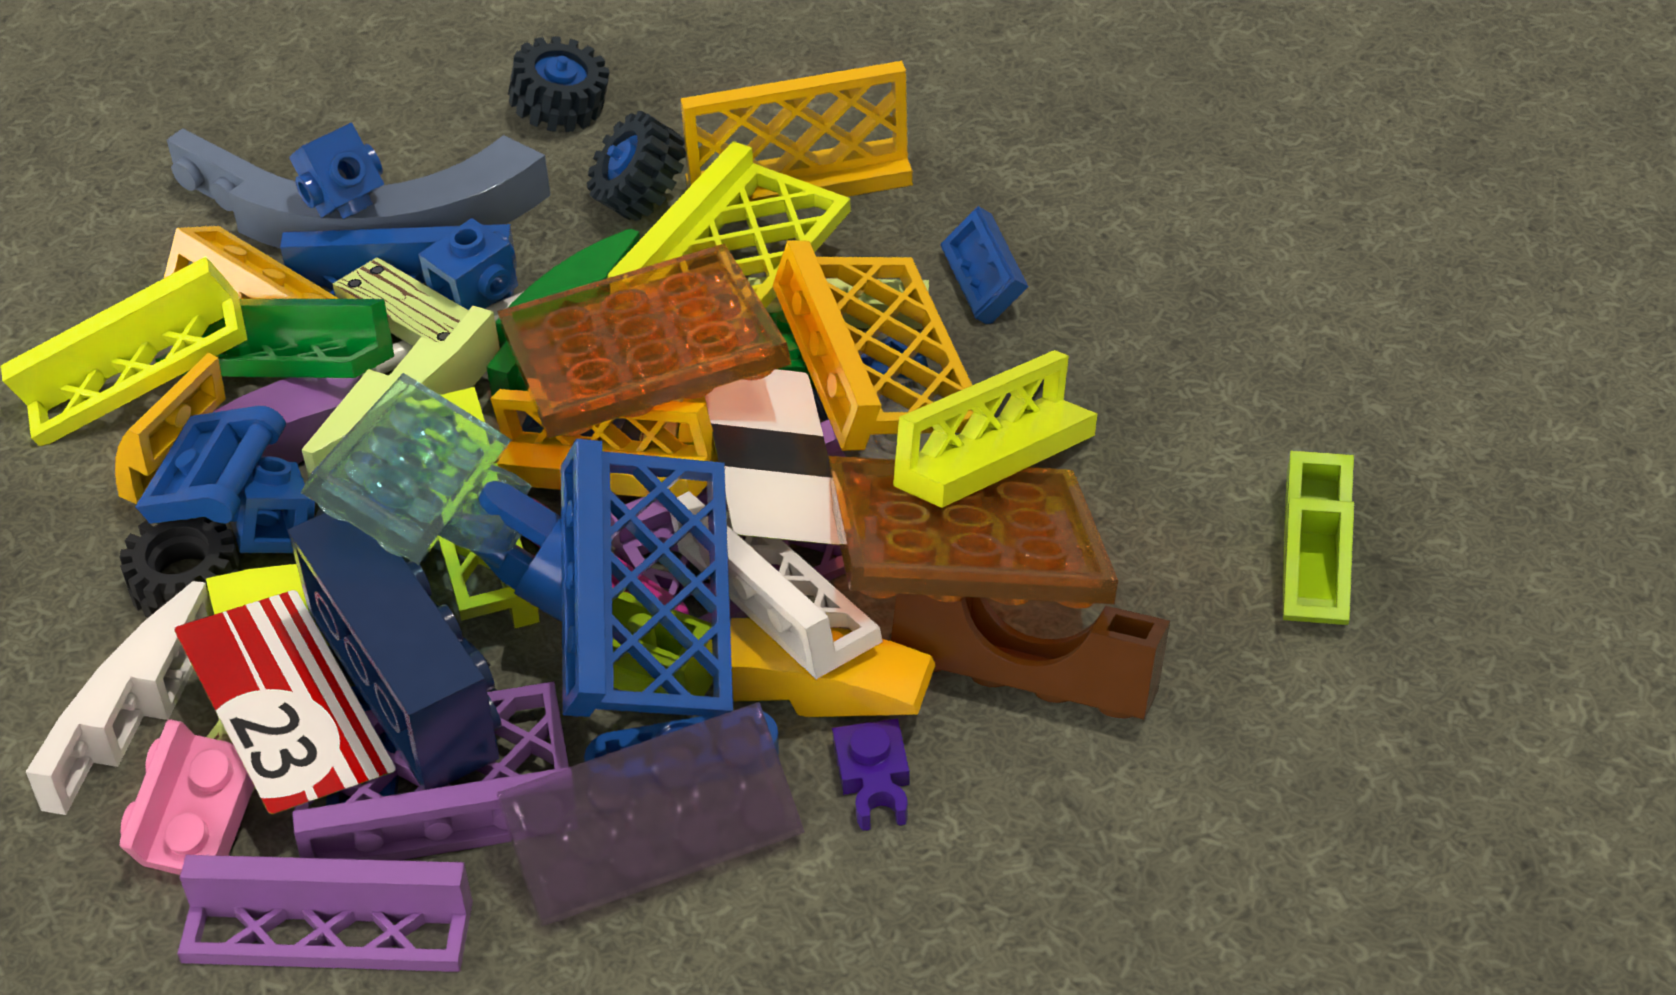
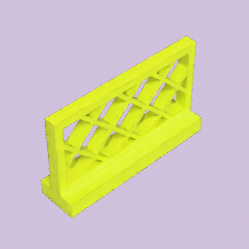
(723, 198)

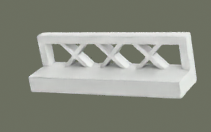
(779, 601)

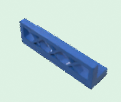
(333, 254)

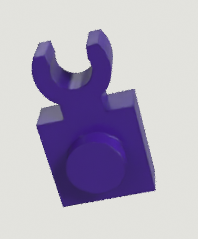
(874, 766)

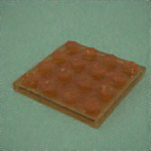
(641, 340)
(1001, 543)

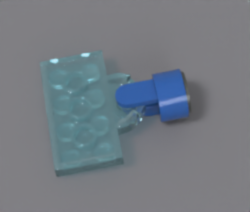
(431, 472)

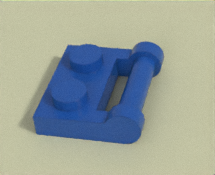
(205, 447)

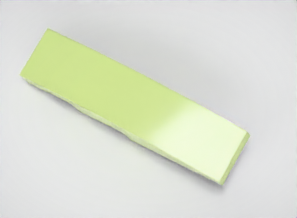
(439, 366)

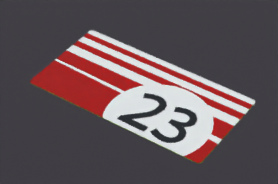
(284, 701)

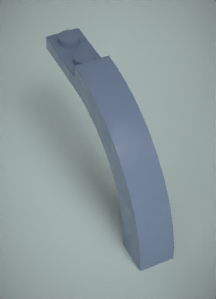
(488, 187)

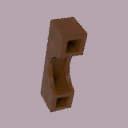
(1105, 666)

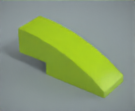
(1318, 538)

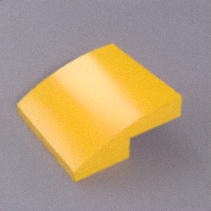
(153, 435)

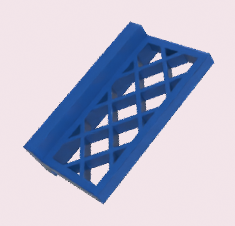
(588, 590)

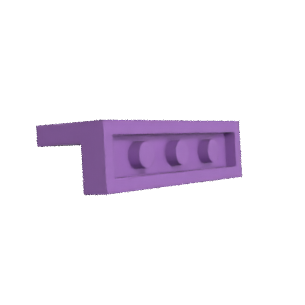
(321, 891)

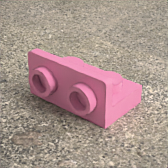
(187, 800)

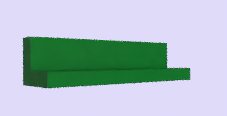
(307, 338)

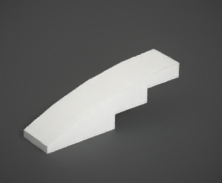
(134, 682)

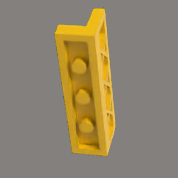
(243, 266)
(540, 459)

